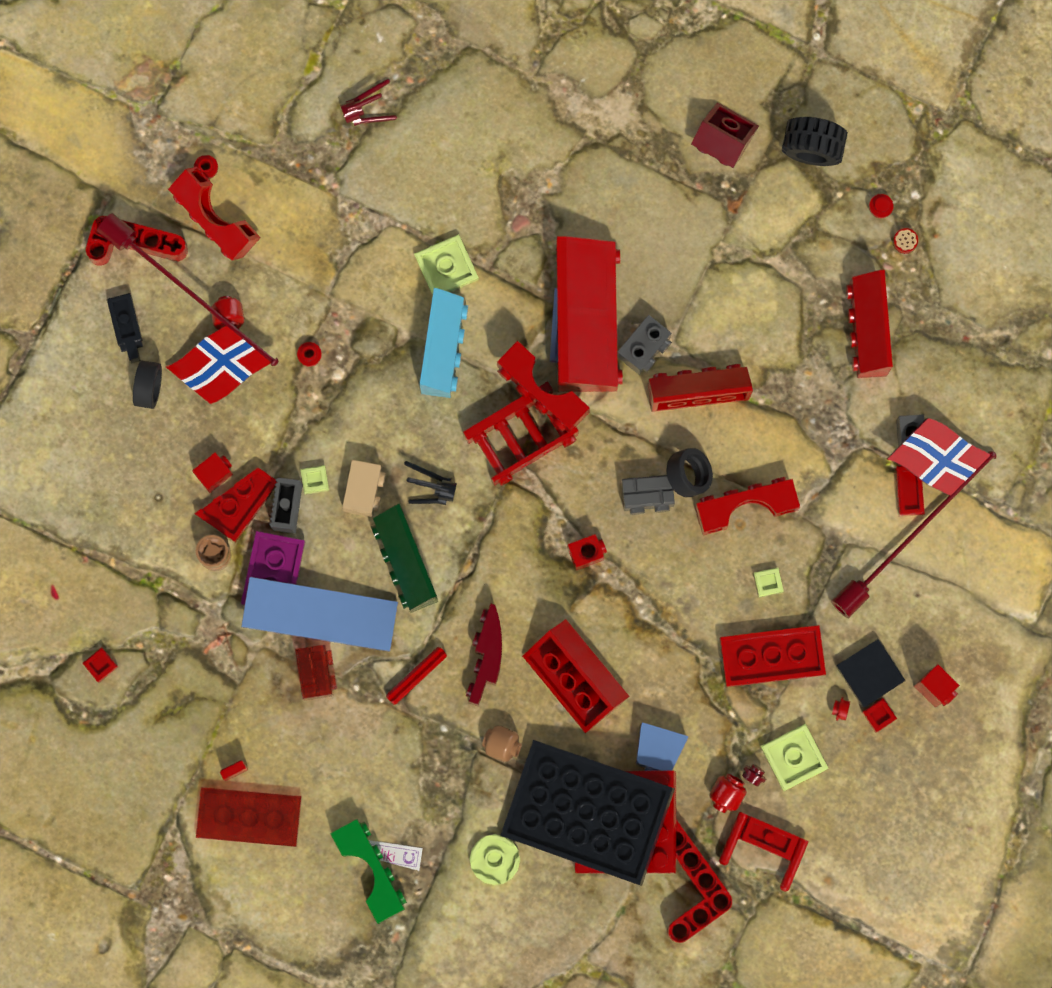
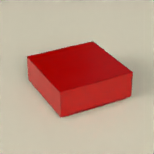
(100, 665)
(879, 715)
(233, 770)

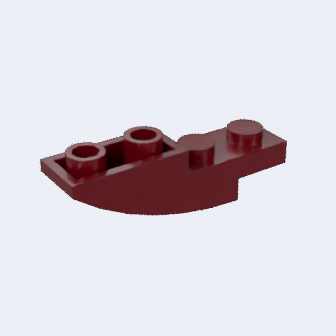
(489, 645)

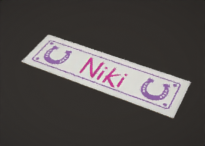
(400, 855)

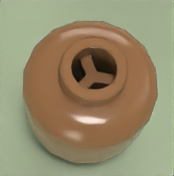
(501, 743)

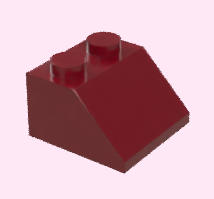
(724, 135)

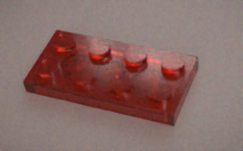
(248, 817)

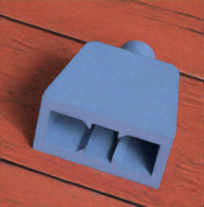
(658, 748)

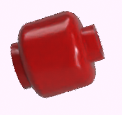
(230, 309)
(727, 793)

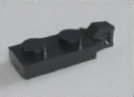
(126, 325)

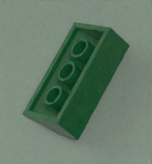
(405, 559)

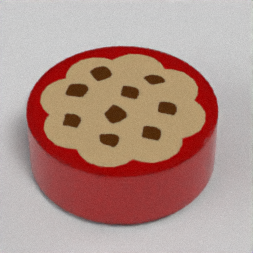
(905, 241)

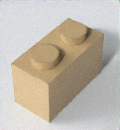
(363, 488)

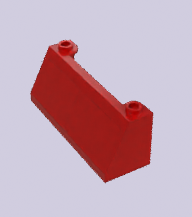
(587, 315)

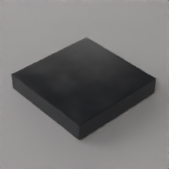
(870, 673)

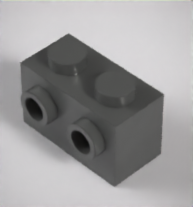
(644, 345)

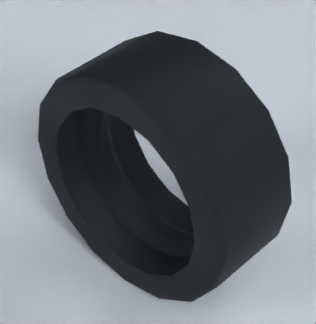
(147, 384)
(678, 478)

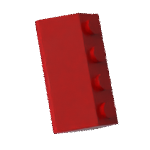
(870, 325)
(699, 388)
(575, 675)

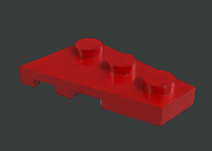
(238, 505)

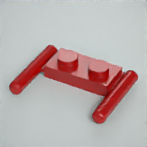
(769, 839)

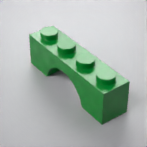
(354, 841)

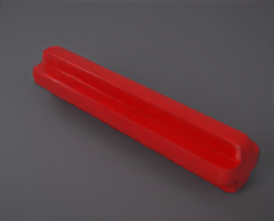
(416, 675)

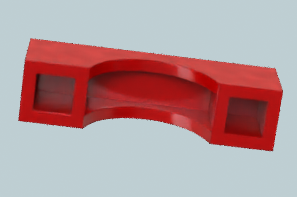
(193, 192)
(565, 409)
(777, 497)

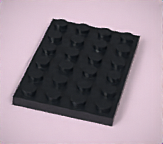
(587, 812)

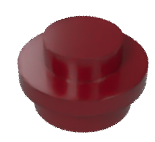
(754, 774)

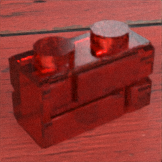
(315, 672)

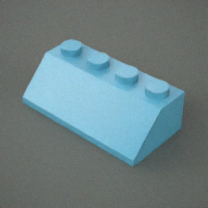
(442, 344)

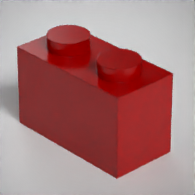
(937, 686)

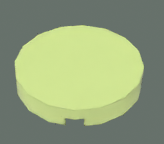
(494, 859)

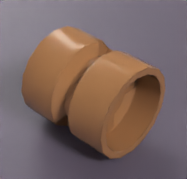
(213, 553)

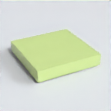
(446, 265)
(794, 757)

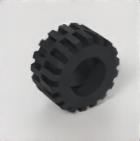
(814, 141)

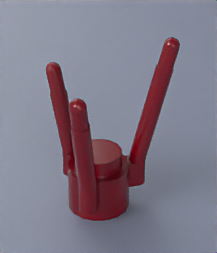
(353, 108)

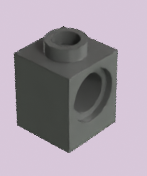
(907, 422)

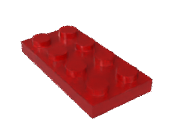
(772, 656)

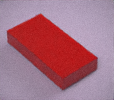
(909, 493)

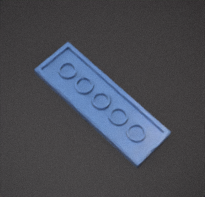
(319, 614)

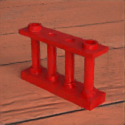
(499, 422)

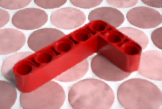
(707, 893)

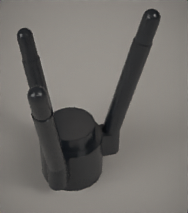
(444, 489)

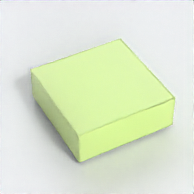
(314, 479)
(768, 582)

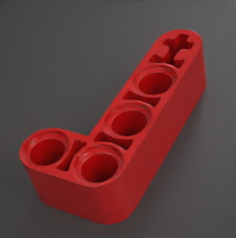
(142, 234)

